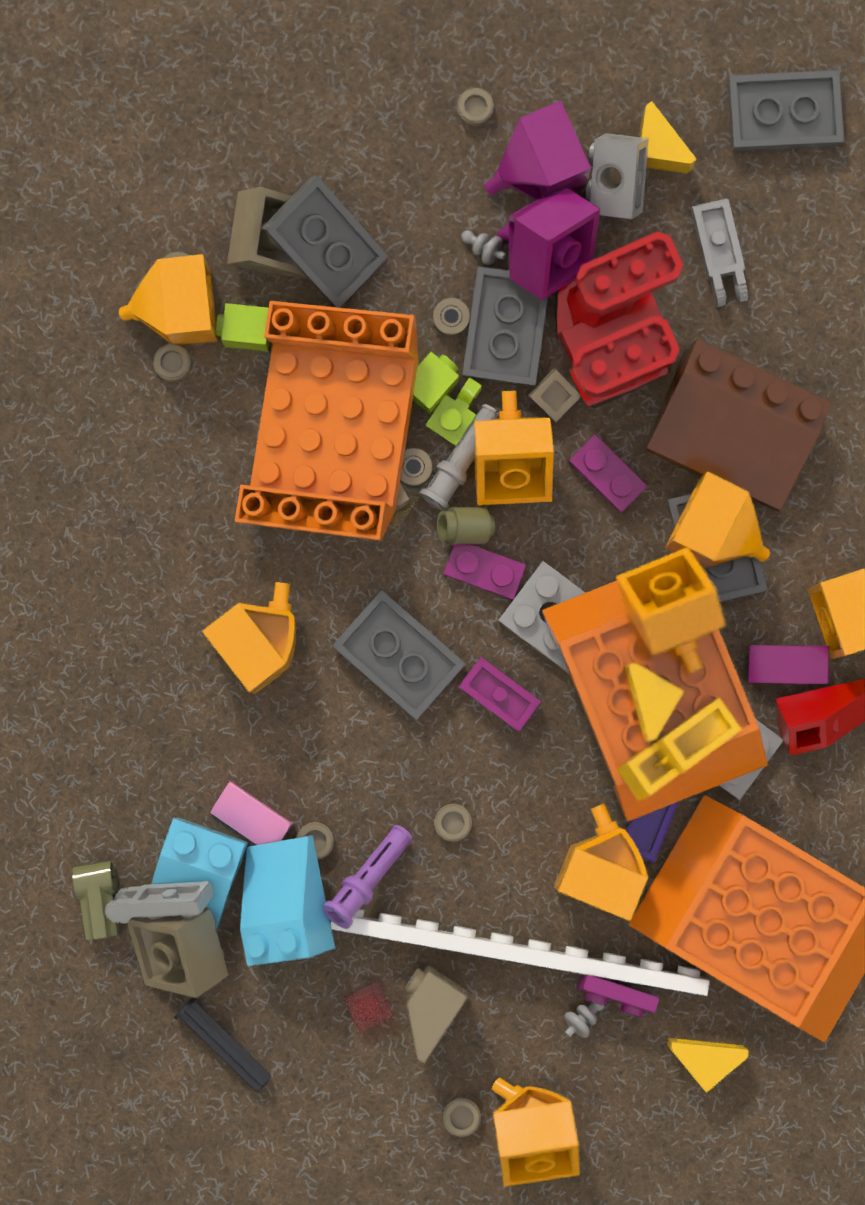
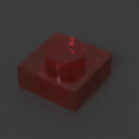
(368, 1006)

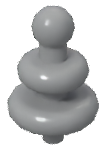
(484, 245)
(578, 1023)

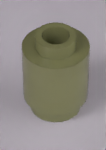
(465, 525)

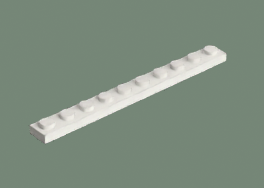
(536, 953)

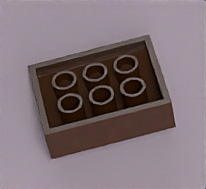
(737, 424)

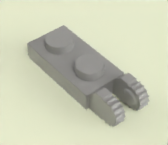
(720, 248)
(159, 901)

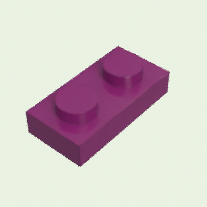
(608, 474)
(484, 570)
(499, 694)
(631, 1000)

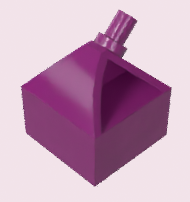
(542, 156)
(550, 241)

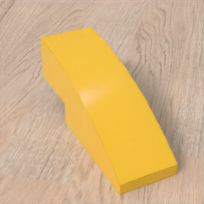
(678, 749)

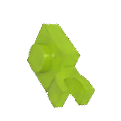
(453, 416)

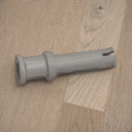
(452, 472)

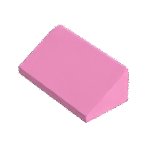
(250, 816)

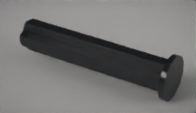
(223, 1045)

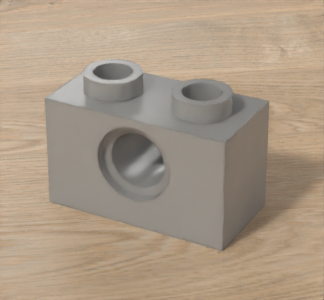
(629, 157)

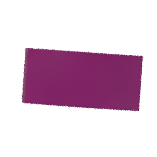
(789, 664)

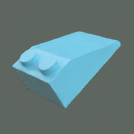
(201, 855)
(283, 903)

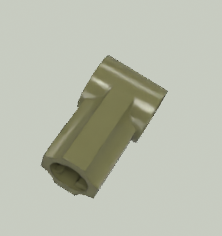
(95, 890)

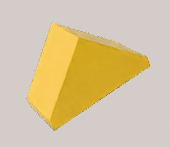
(665, 147)
(652, 698)
(708, 1060)

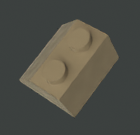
(249, 244)
(179, 952)
(431, 1007)

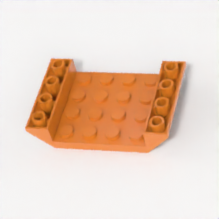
(332, 421)
(598, 644)
(759, 917)

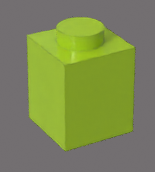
(243, 327)
(434, 380)

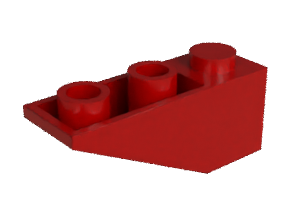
(820, 716)

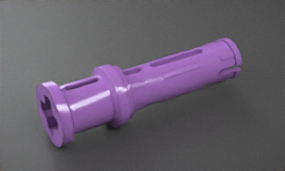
(358, 889)

